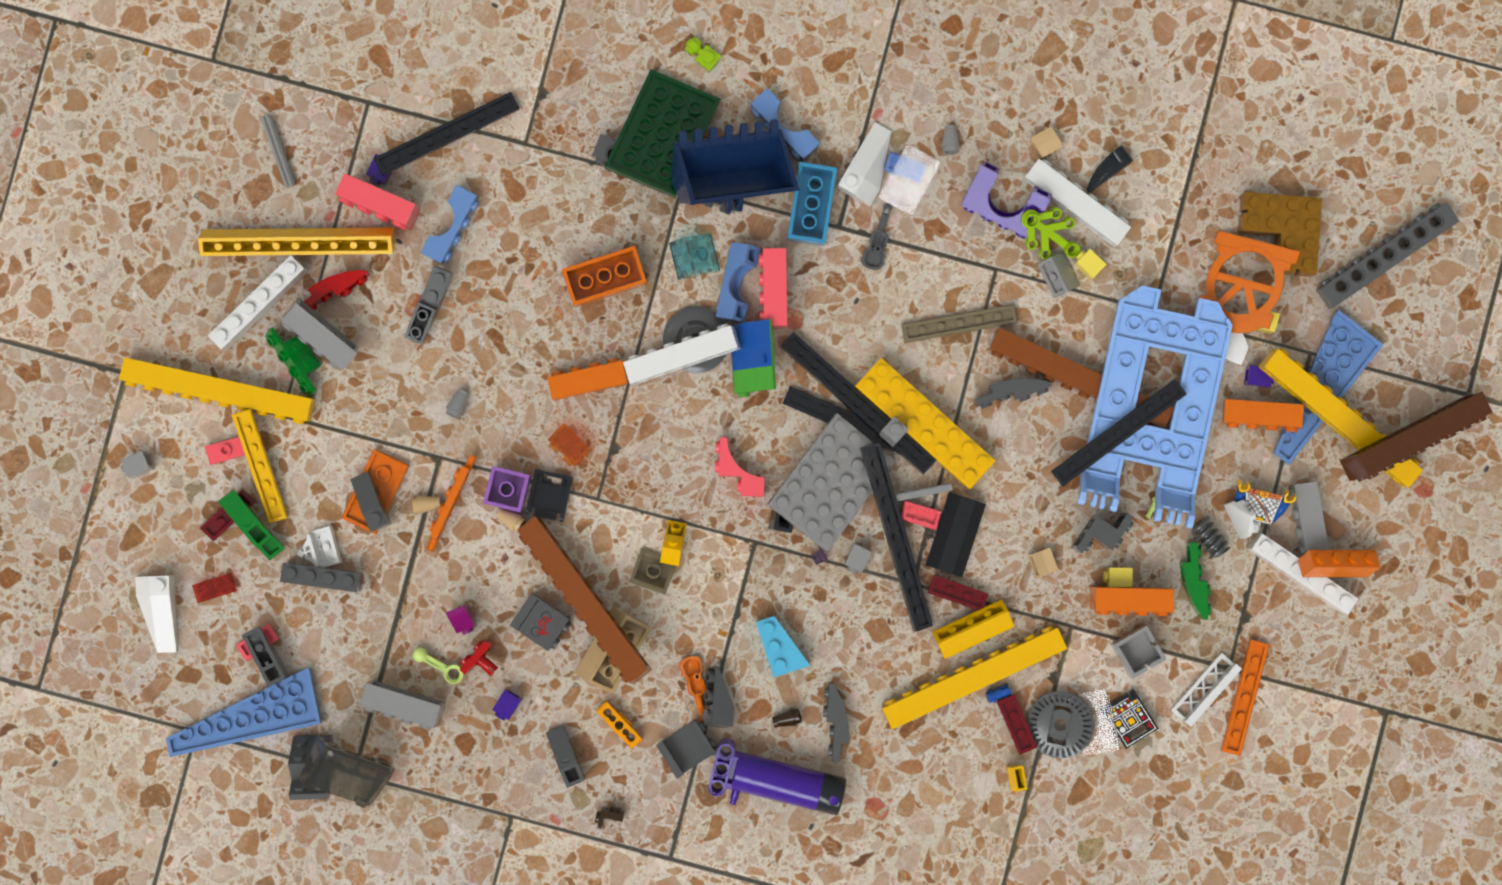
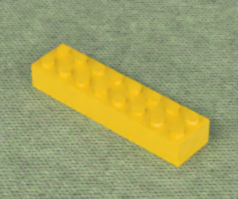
(926, 424)

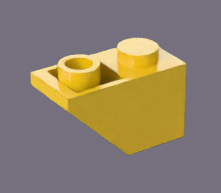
(673, 543)

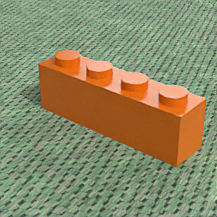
(587, 380)
(1263, 414)
(1338, 563)

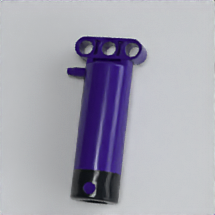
(775, 781)

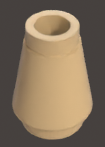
(424, 504)
(511, 519)

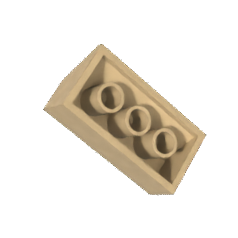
(596, 667)

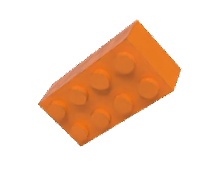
(604, 276)
(1131, 599)

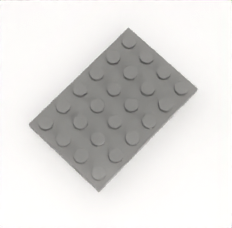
(827, 484)

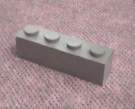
(1308, 517)

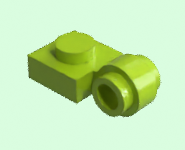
(706, 58)

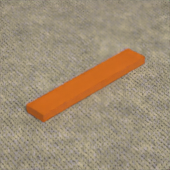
(1244, 697)

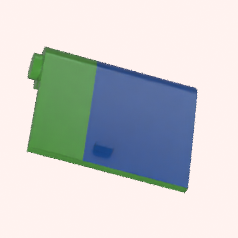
(754, 363)

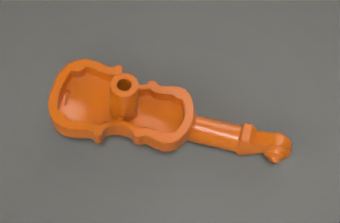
(691, 669)

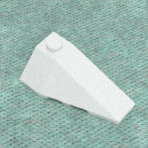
(866, 170)
(158, 607)

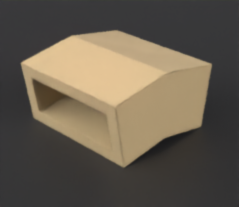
(1045, 142)
(1042, 562)

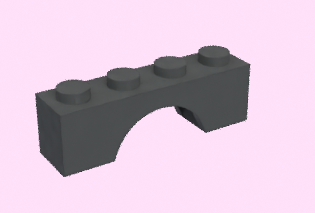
(321, 577)

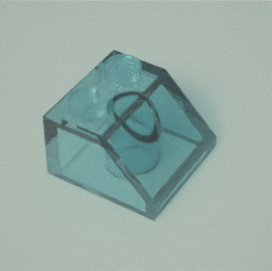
(694, 256)

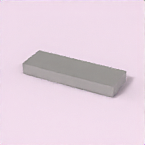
(924, 492)

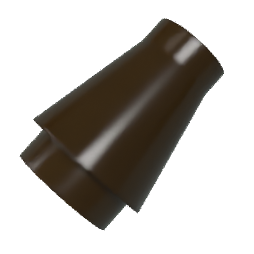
(787, 718)

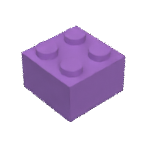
(507, 489)

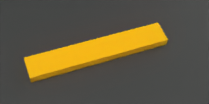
(259, 465)

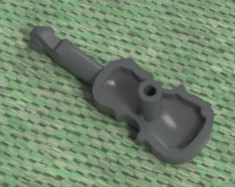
(873, 256)

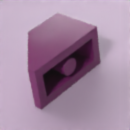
(462, 619)

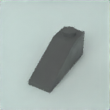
(370, 502)
(265, 656)

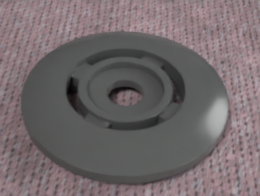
(693, 321)
(1078, 728)

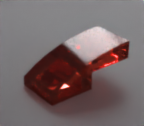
(214, 588)

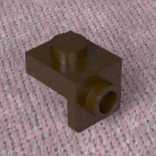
(612, 813)

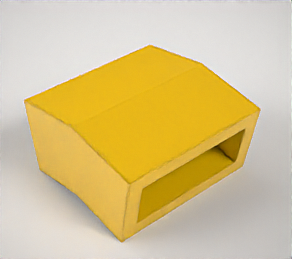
(1013, 780)

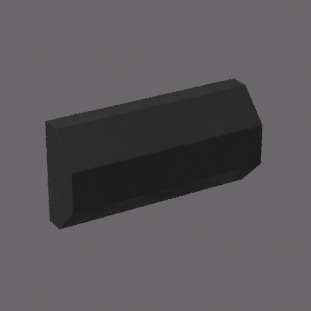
(955, 534)

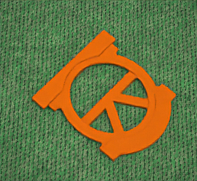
(1280, 259)

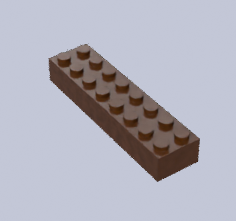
(1416, 437)

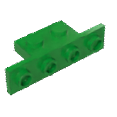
(297, 358)

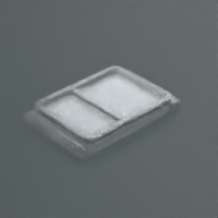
(909, 179)
(1105, 733)

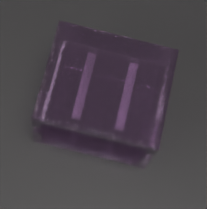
(819, 557)

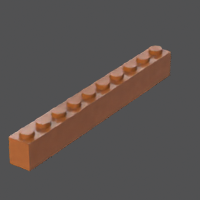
(1057, 369)
(584, 600)

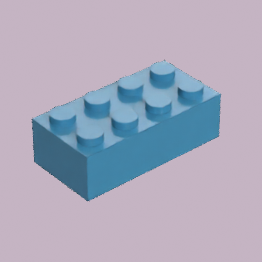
(812, 204)

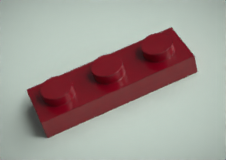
(220, 520)
(957, 593)
(1016, 724)

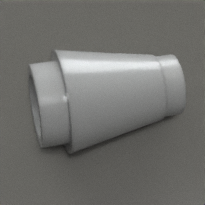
(950, 140)
(457, 404)

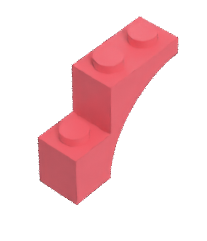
(726, 466)

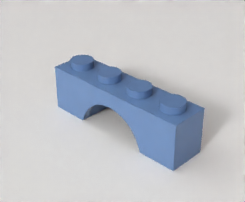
(801, 143)
(439, 247)
(740, 261)

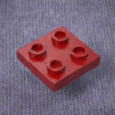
(479, 658)

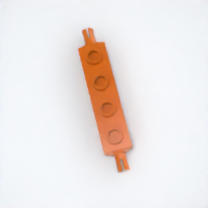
(452, 496)

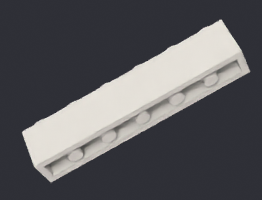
(1077, 203)
(258, 303)
(681, 355)
(1288, 565)

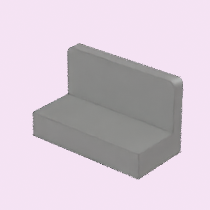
(1058, 274)

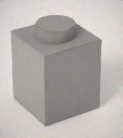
(893, 431)
(136, 465)
(857, 559)

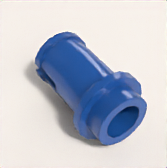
(997, 693)

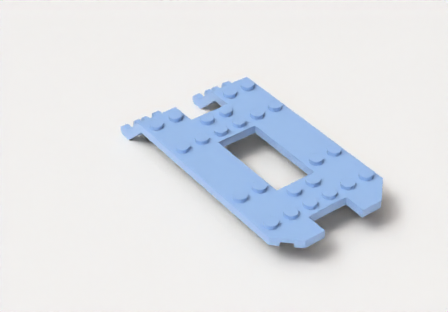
(1182, 447)

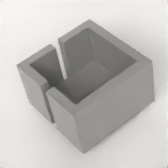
(1135, 651)

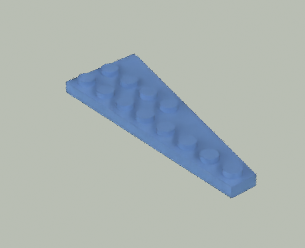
(1337, 364)
(274, 710)

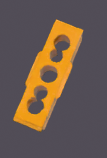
(626, 724)

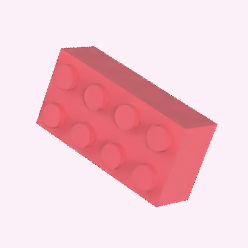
(377, 201)
(774, 286)

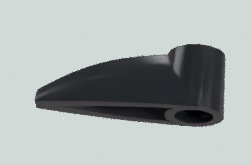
(1109, 167)

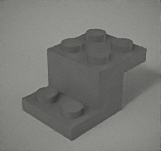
(1103, 533)
(298, 756)

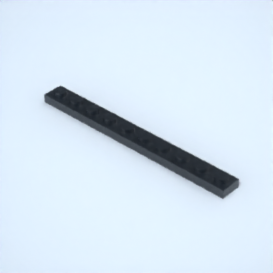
(854, 400)
(896, 536)

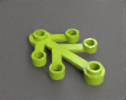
(1047, 232)

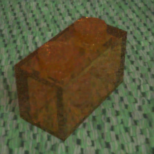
(569, 445)

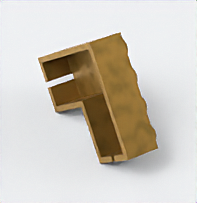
(1290, 219)

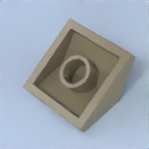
(651, 573)

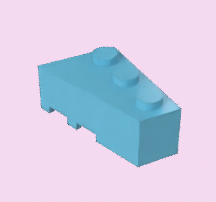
(779, 647)

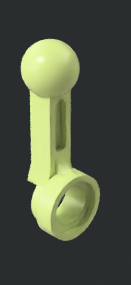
(421, 655)

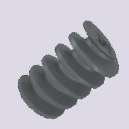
(1210, 538)

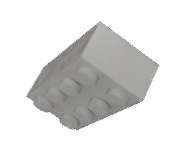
(319, 334)
(402, 704)

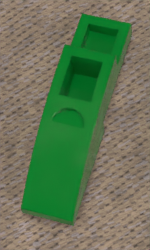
(250, 524)
(1195, 589)

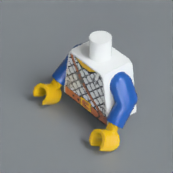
(1264, 504)

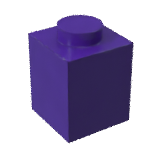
(375, 175)
(1257, 378)
(506, 705)

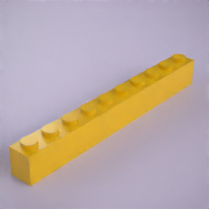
(296, 241)
(216, 389)
(1332, 410)
(974, 677)

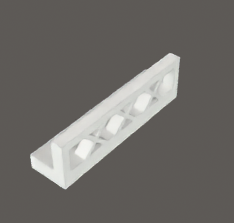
(1212, 692)

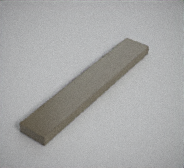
(959, 323)

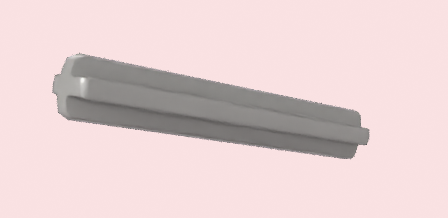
(278, 151)

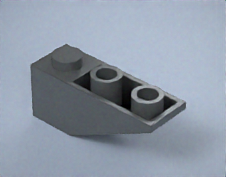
(718, 704)
(565, 756)

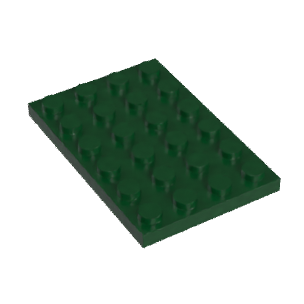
(652, 126)

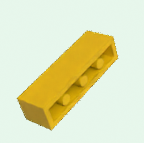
(973, 629)

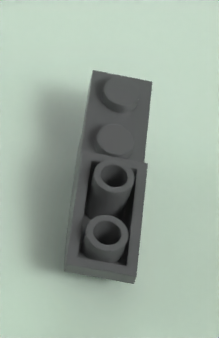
(428, 305)
(1018, 388)
(835, 713)

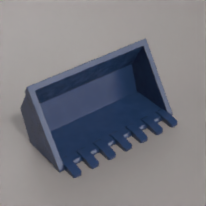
(732, 165)

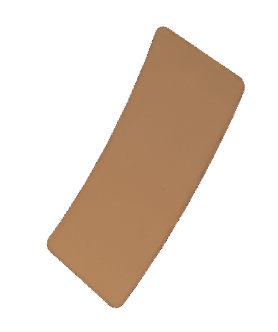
(1332, 527)

